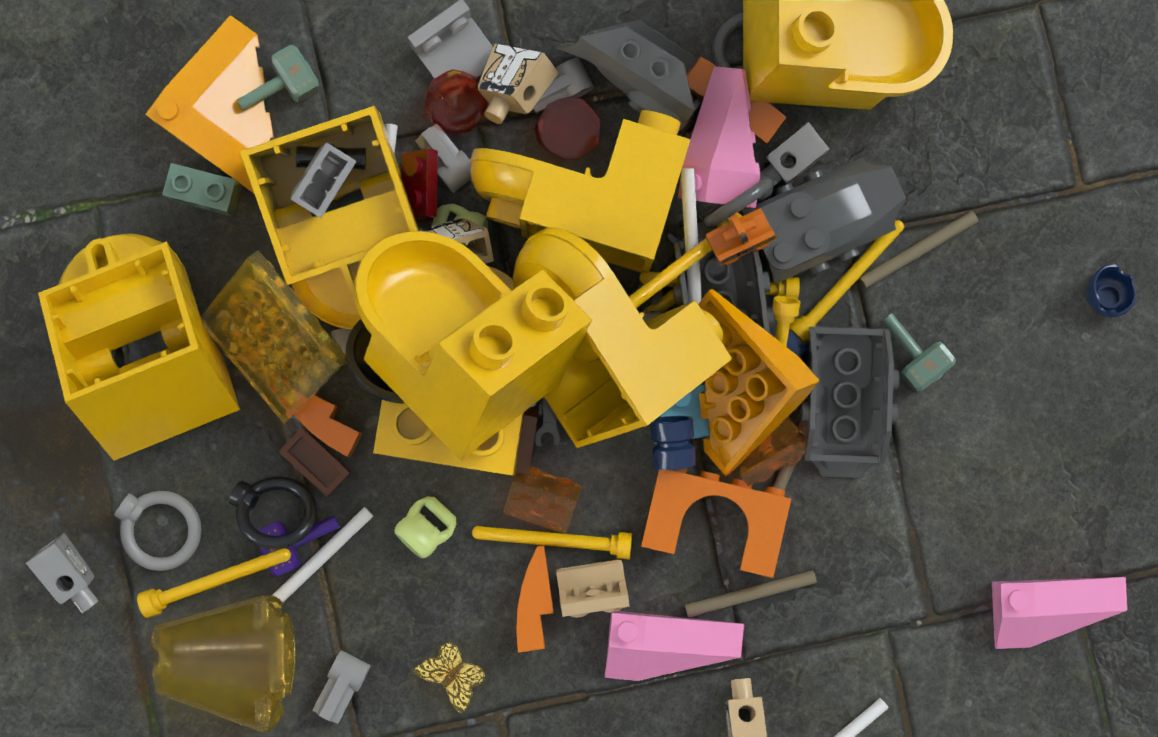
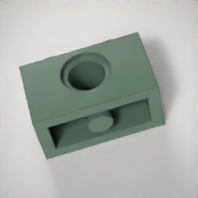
(202, 190)

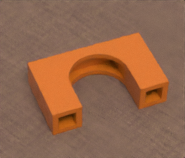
(764, 513)

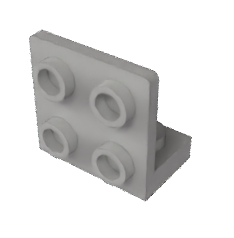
(452, 42)

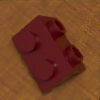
(420, 182)

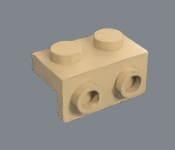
(592, 588)

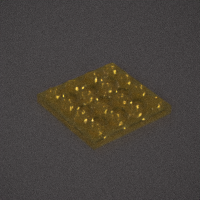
(248, 334)

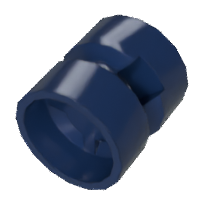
(672, 441)

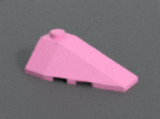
(723, 140)
(1045, 609)
(660, 645)

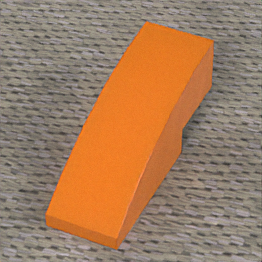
(763, 117)
(318, 419)
(533, 602)

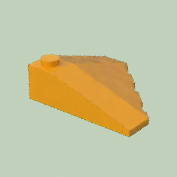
(202, 103)
(751, 390)

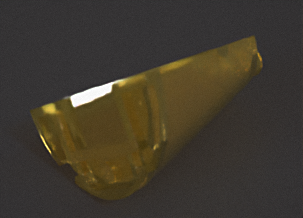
(229, 661)

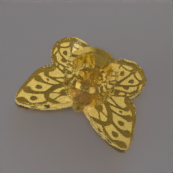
(452, 674)

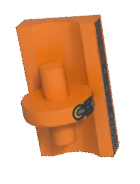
(740, 236)

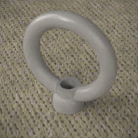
(131, 510)

